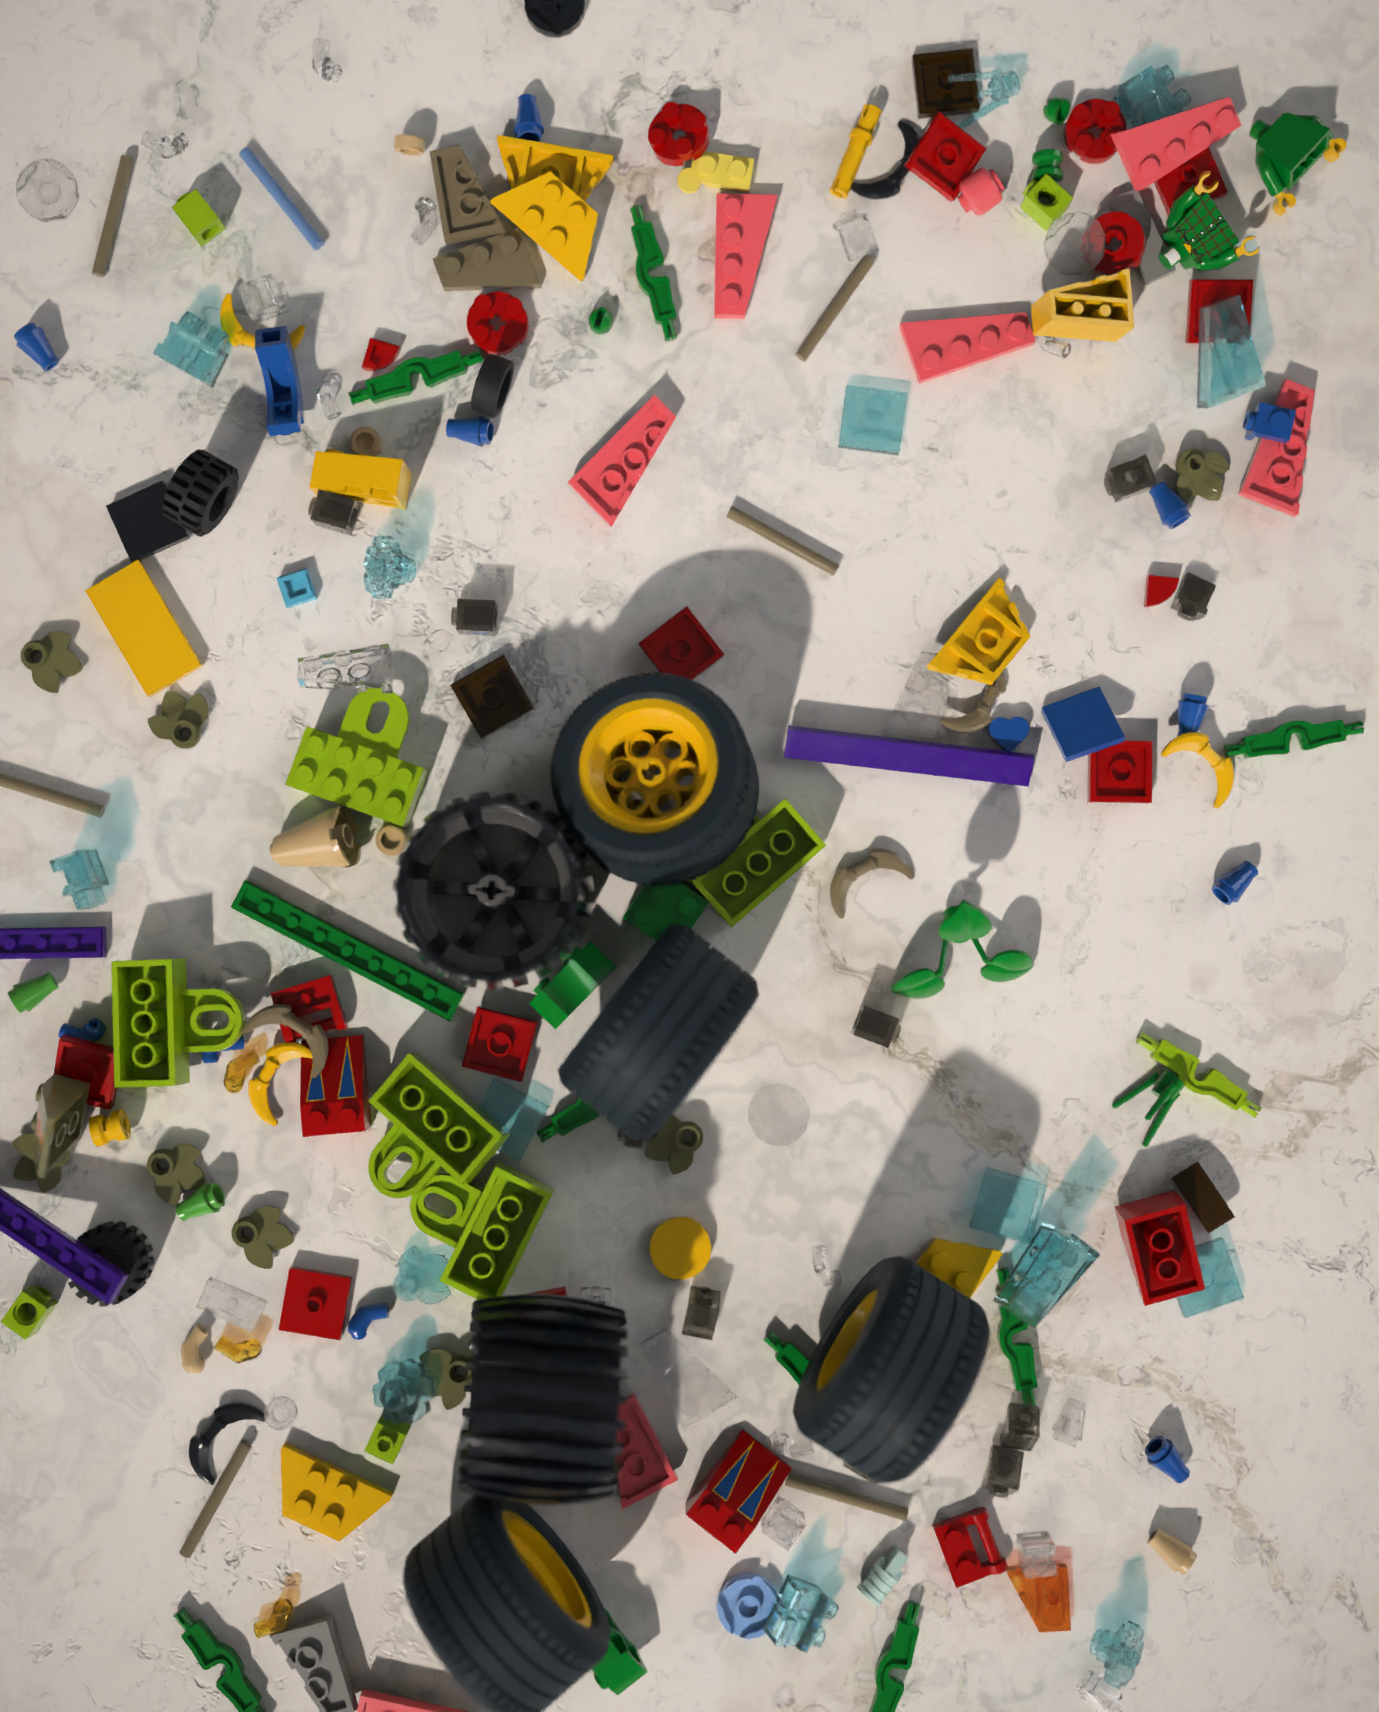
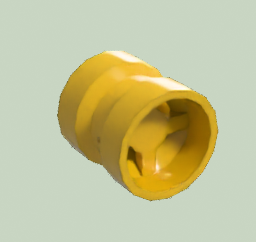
(110, 1127)

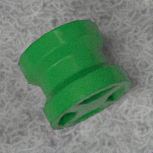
(1048, 162)

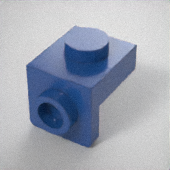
(1269, 422)

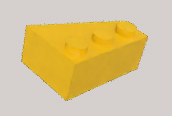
(1086, 310)
(362, 478)

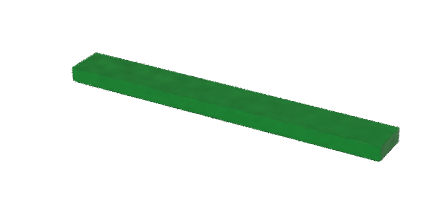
(347, 950)

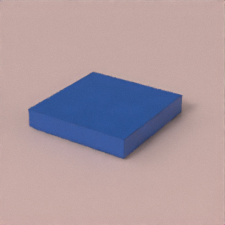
(1082, 724)

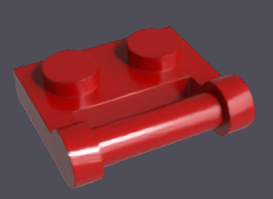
(311, 998)
(960, 1551)

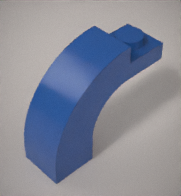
(281, 381)

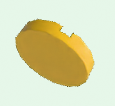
(680, 1247)

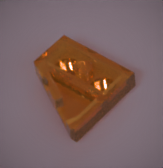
(1044, 1598)

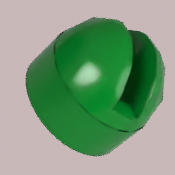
(1057, 109)
(606, 323)

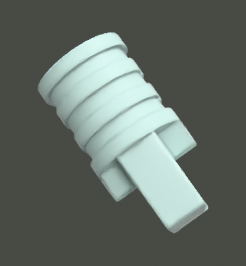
(883, 1576)

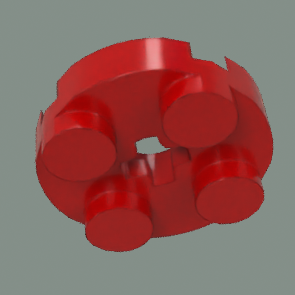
(676, 118)
(1084, 144)
(1133, 244)
(494, 305)

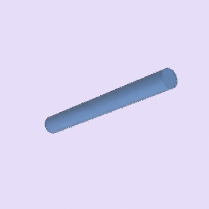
(281, 198)

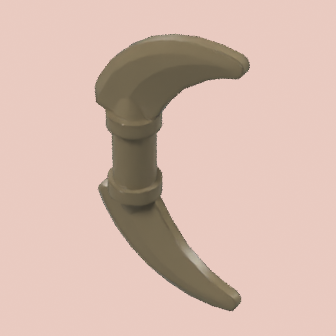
(981, 715)
(845, 876)
(283, 1015)

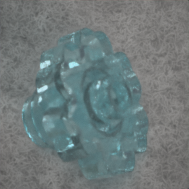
(386, 567)
(404, 1391)
(1118, 1652)

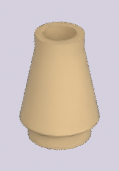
(1173, 1551)

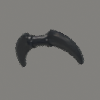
(891, 185)
(222, 1417)

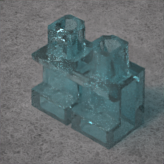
(1148, 97)
(191, 353)
(84, 877)
(799, 1615)

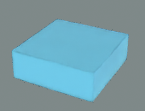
(296, 588)

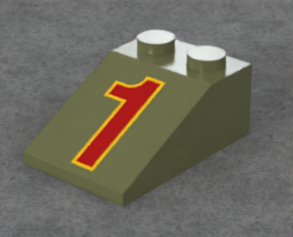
(58, 1120)

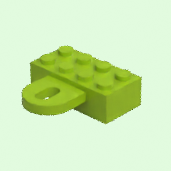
(362, 766)
(762, 862)
(161, 1022)
(431, 1125)
(487, 1228)

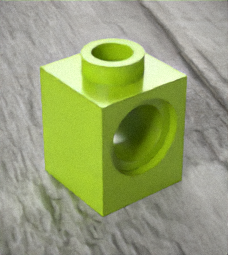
(1045, 214)
(198, 217)
(20, 1320)
(387, 1439)

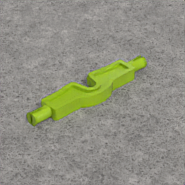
(1184, 1067)

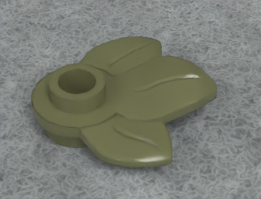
(1204, 478)
(55, 660)
(179, 715)
(670, 1146)
(26, 1166)
(179, 1175)
(266, 1238)
(448, 1383)

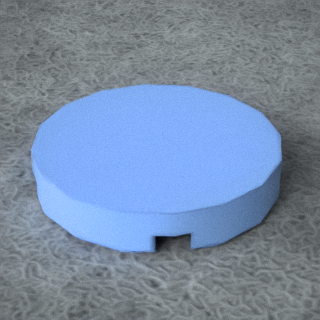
(746, 1604)

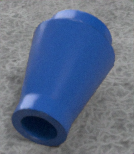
(528, 120)
(35, 344)
(472, 430)
(1170, 507)
(1191, 712)
(1233, 884)
(1166, 1458)

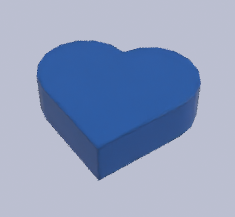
(1008, 733)

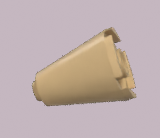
(319, 842)

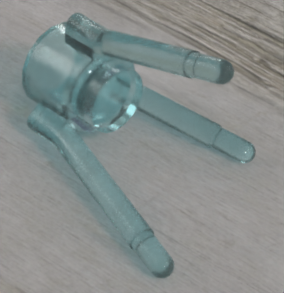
(1000, 88)

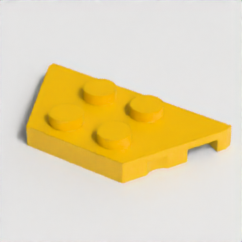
(575, 167)
(553, 219)
(984, 639)
(959, 1264)
(326, 1495)

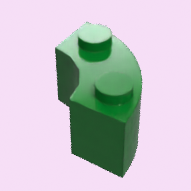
(572, 985)
(621, 1663)

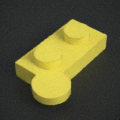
(718, 172)

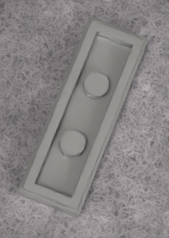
(1150, 266)

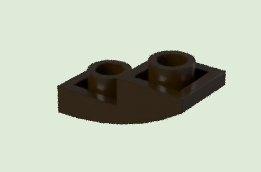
(1203, 1197)

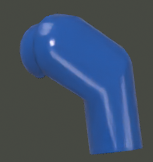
(363, 1317)

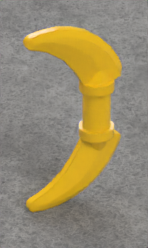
(238, 335)
(1222, 765)
(259, 1086)

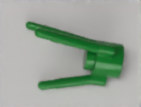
(1165, 1088)

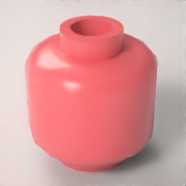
(980, 191)

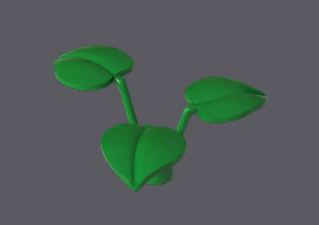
(960, 925)

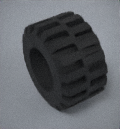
(200, 492)
(129, 1247)

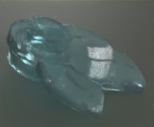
(424, 1273)

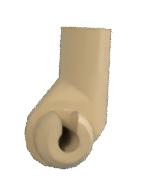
(189, 1350)

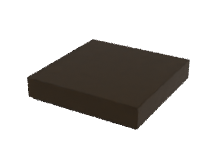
(934, 90)
(492, 697)

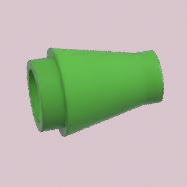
(31, 992)
(201, 1202)

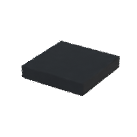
(143, 525)

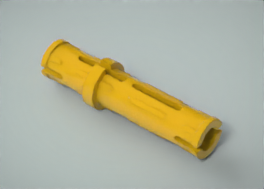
(860, 139)

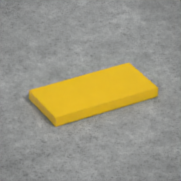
(144, 628)

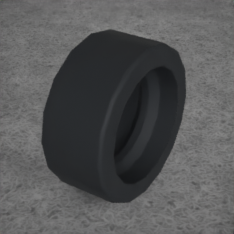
(492, 385)

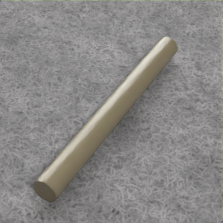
(112, 216)
(835, 308)
(782, 540)
(51, 795)
(847, 1497)
(215, 1499)

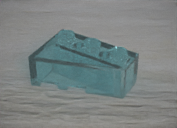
(1226, 354)
(1044, 1273)

